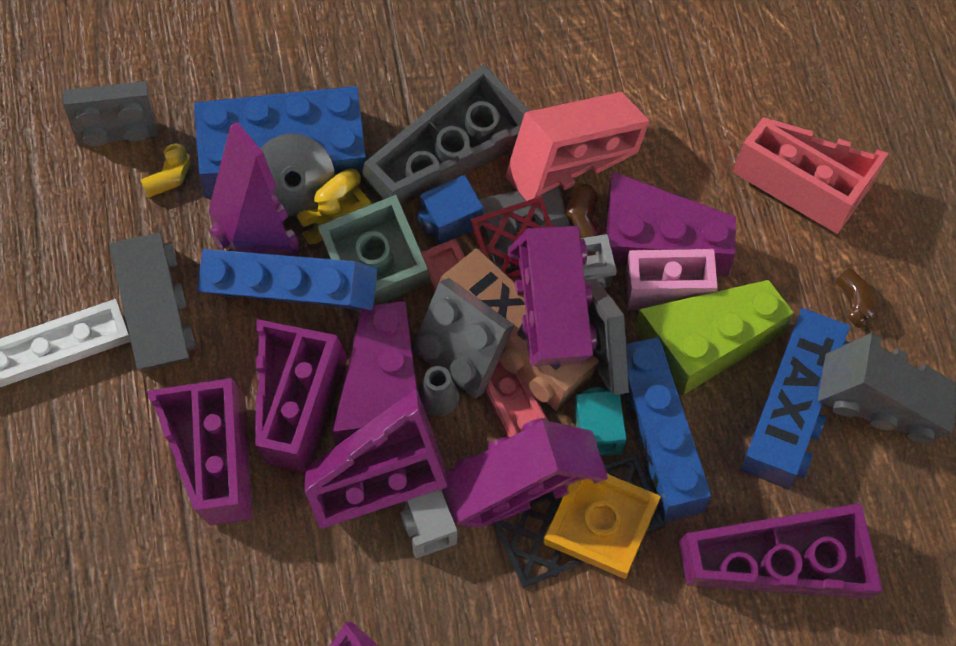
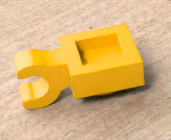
(349, 203)

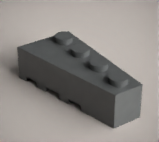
(451, 138)

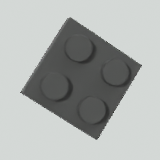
(111, 113)
(462, 337)

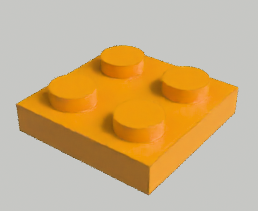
(603, 523)

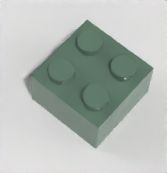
(380, 239)

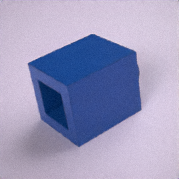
(448, 210)

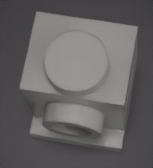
(602, 264)
(430, 522)

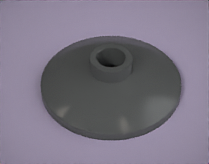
(303, 156)

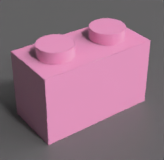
(668, 276)

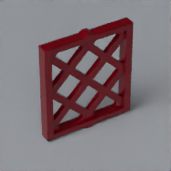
(508, 212)

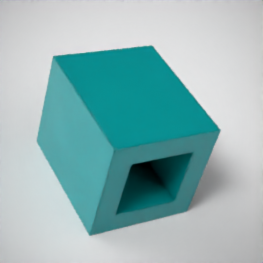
(601, 413)

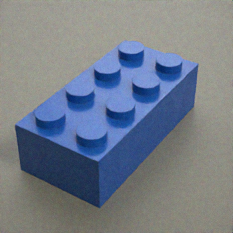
(324, 115)

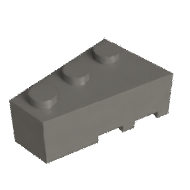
(152, 301)
(887, 390)

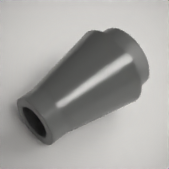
(438, 392)

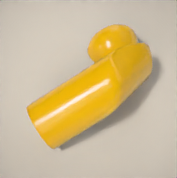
(172, 173)
(338, 186)

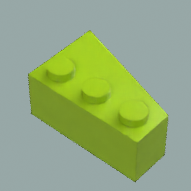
(714, 329)

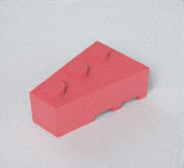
(573, 139)
(808, 172)

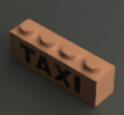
(490, 285)

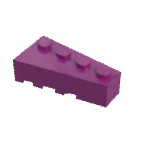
(793, 554)

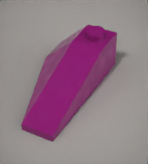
(243, 203)

